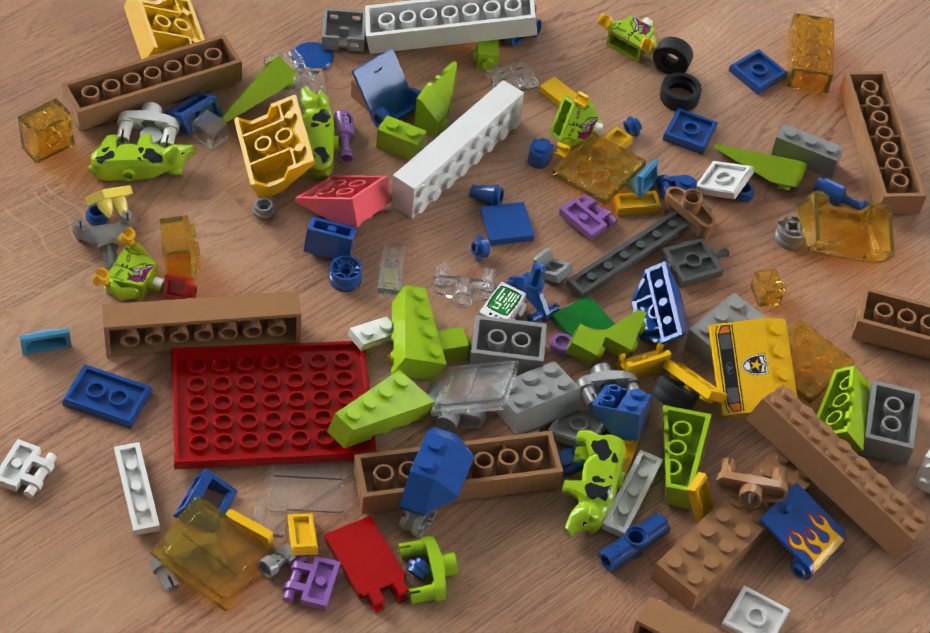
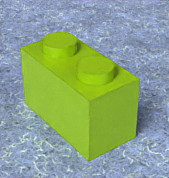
(400, 138)

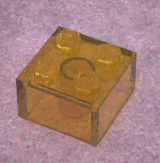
(46, 130)
(179, 247)

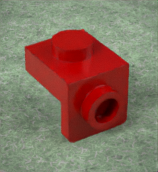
(178, 287)

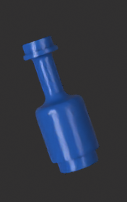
(837, 194)

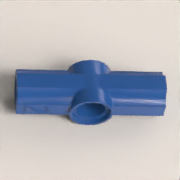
(624, 549)

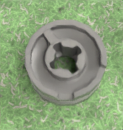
(789, 233)
(416, 524)

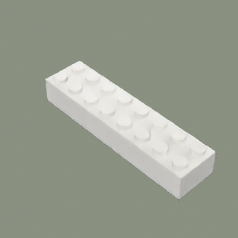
(446, 22)
(456, 149)

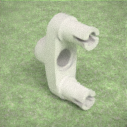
(148, 117)

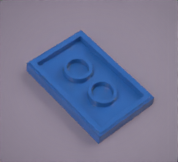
(107, 396)

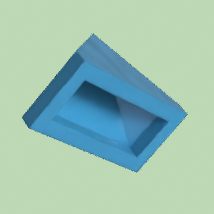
(644, 179)
(45, 340)

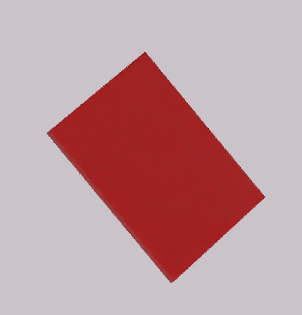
(264, 403)

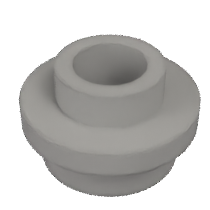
(263, 208)

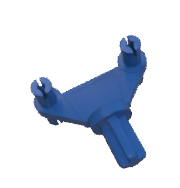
(533, 286)

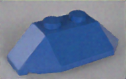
(663, 303)
(436, 472)

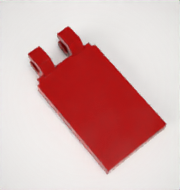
(367, 562)

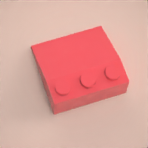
(347, 198)

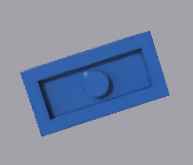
(192, 108)
(201, 482)

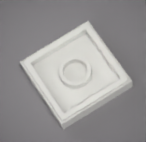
(724, 179)
(754, 614)

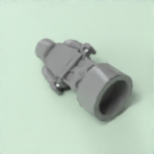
(270, 565)

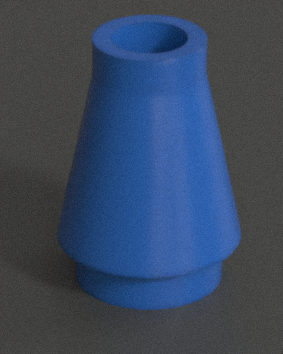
(487, 193)

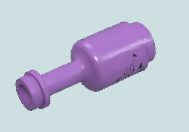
(345, 131)

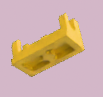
(646, 363)

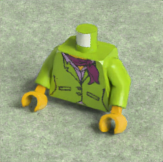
(630, 36)
(574, 122)
(132, 272)

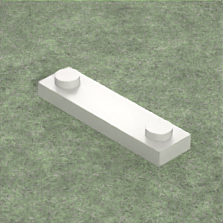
(136, 489)
(632, 493)

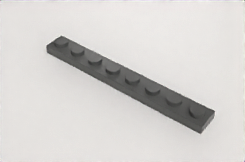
(628, 254)

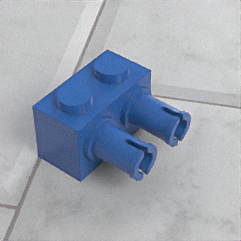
(329, 238)

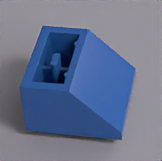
(623, 411)

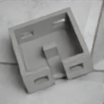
(343, 30)

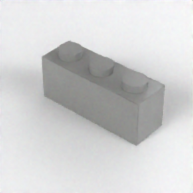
(799, 145)

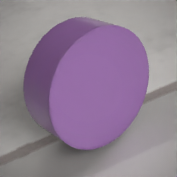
(559, 344)

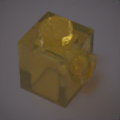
(767, 287)

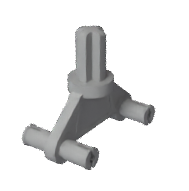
(104, 236)

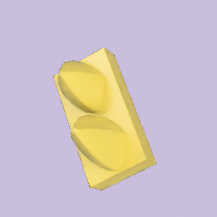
(109, 199)

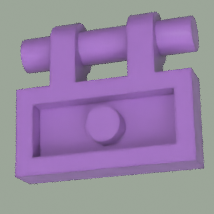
(584, 220)
(319, 585)

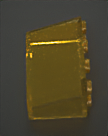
(846, 232)

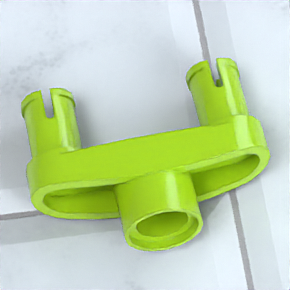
(440, 565)

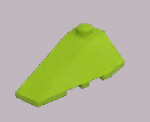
(270, 80)
(435, 102)
(776, 169)

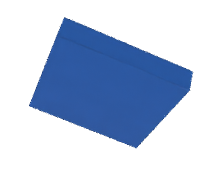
(758, 71)
(690, 131)
(507, 223)

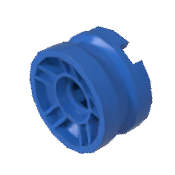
(345, 273)

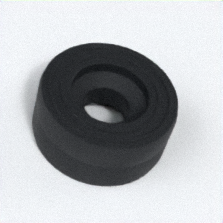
(677, 47)
(673, 393)

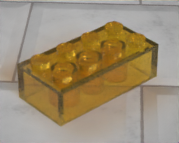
(810, 53)

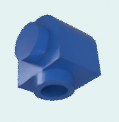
(540, 153)

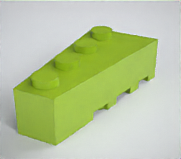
(415, 336)
(846, 406)
(384, 407)
(683, 451)

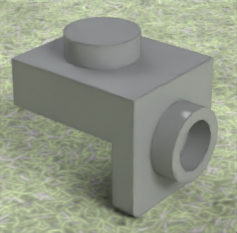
(554, 269)

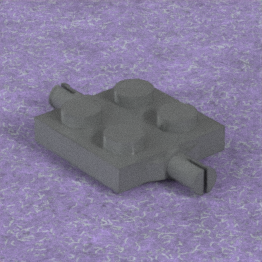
(694, 261)

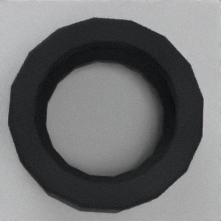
(684, 81)

